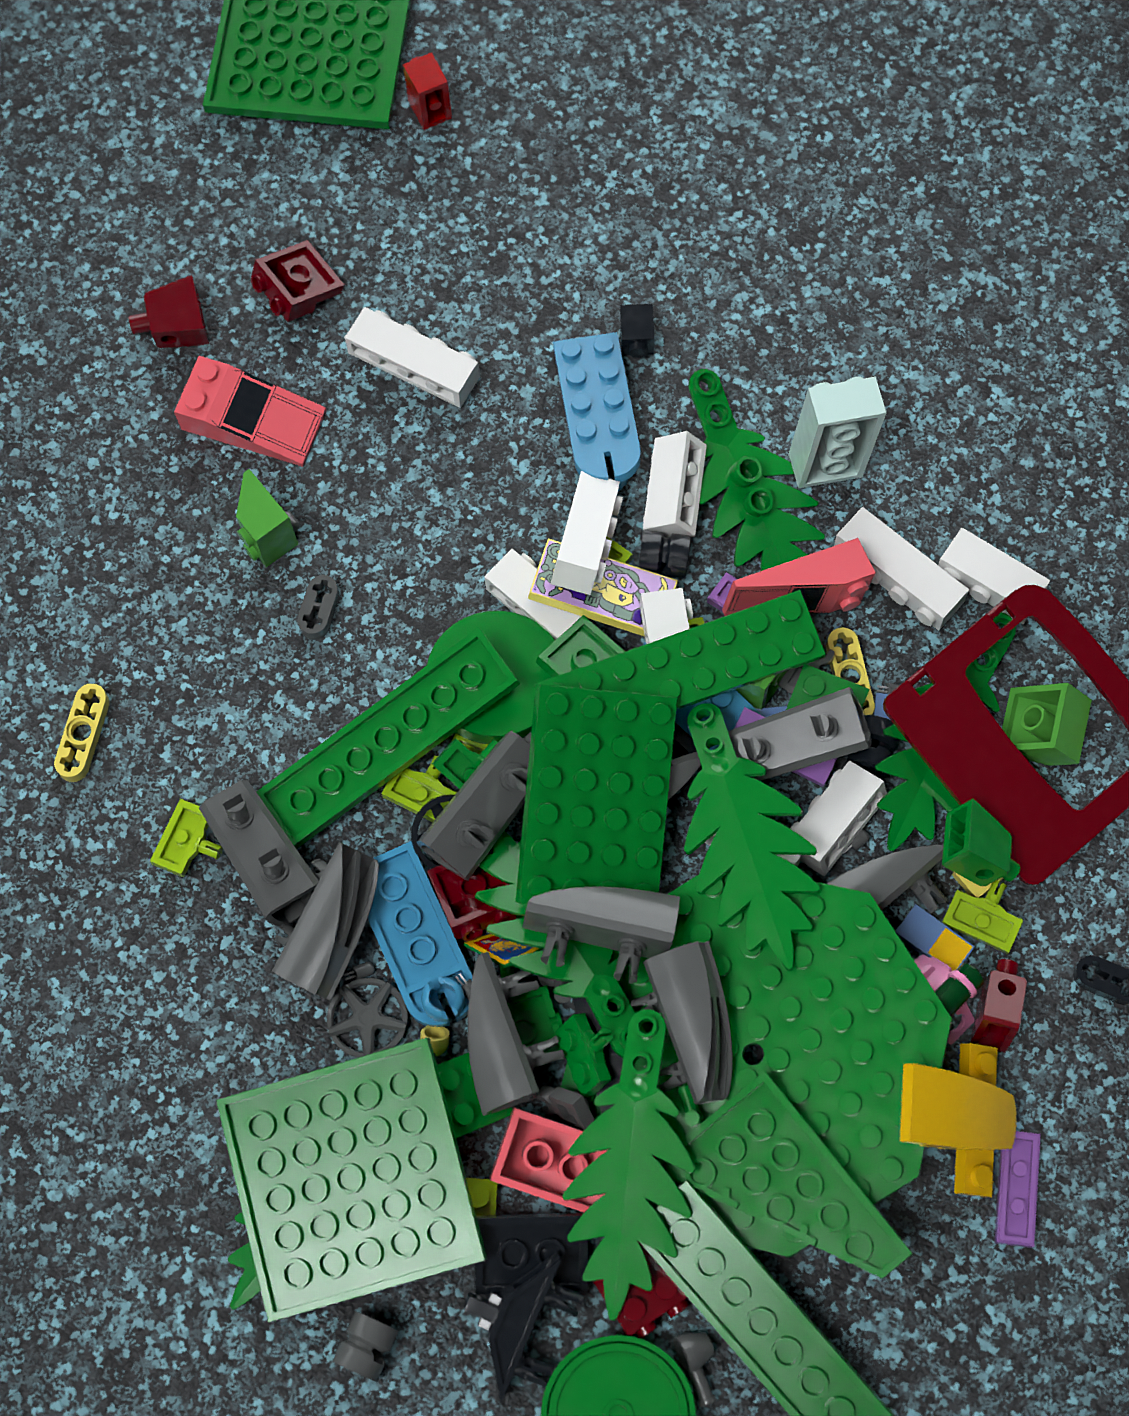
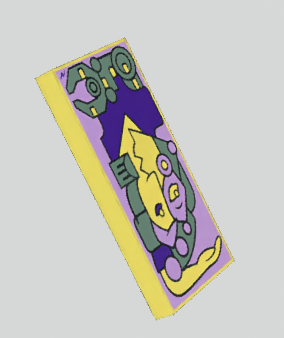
(611, 601)

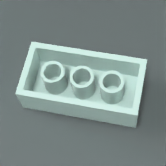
(836, 431)

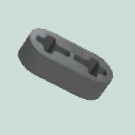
(325, 609)

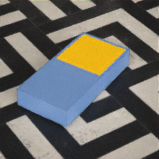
(933, 938)

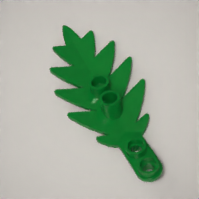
(749, 492)
(913, 799)
(746, 840)
(584, 965)
(628, 1171)

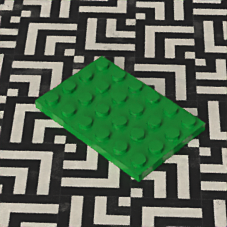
(595, 790)

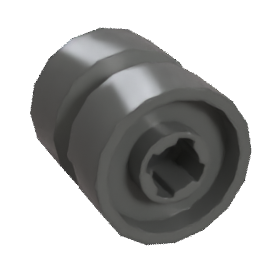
(365, 1346)

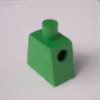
(977, 845)

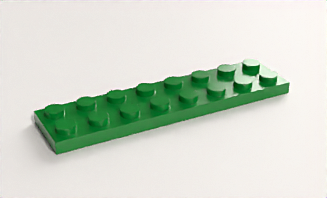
(710, 656)
(388, 737)
(760, 1317)

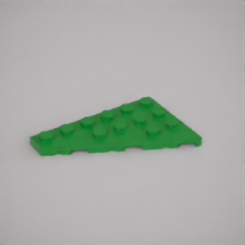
(777, 1169)

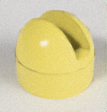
(439, 1038)

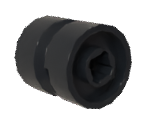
(665, 553)
(880, 746)

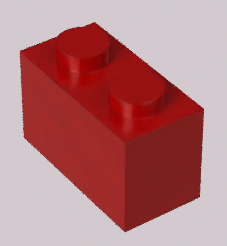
(427, 91)

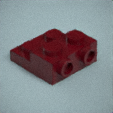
(295, 280)
(462, 910)
(645, 1307)

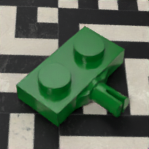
(459, 763)
(585, 1053)

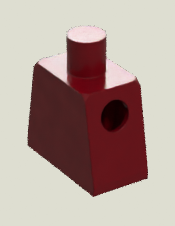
(172, 315)
(999, 1007)

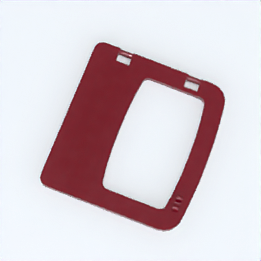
(979, 760)

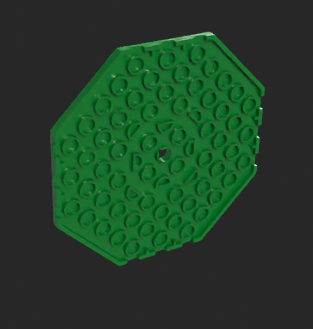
(826, 1029)

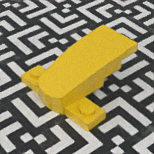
(960, 1114)

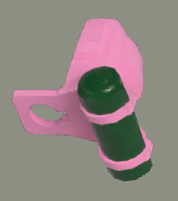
(952, 989)

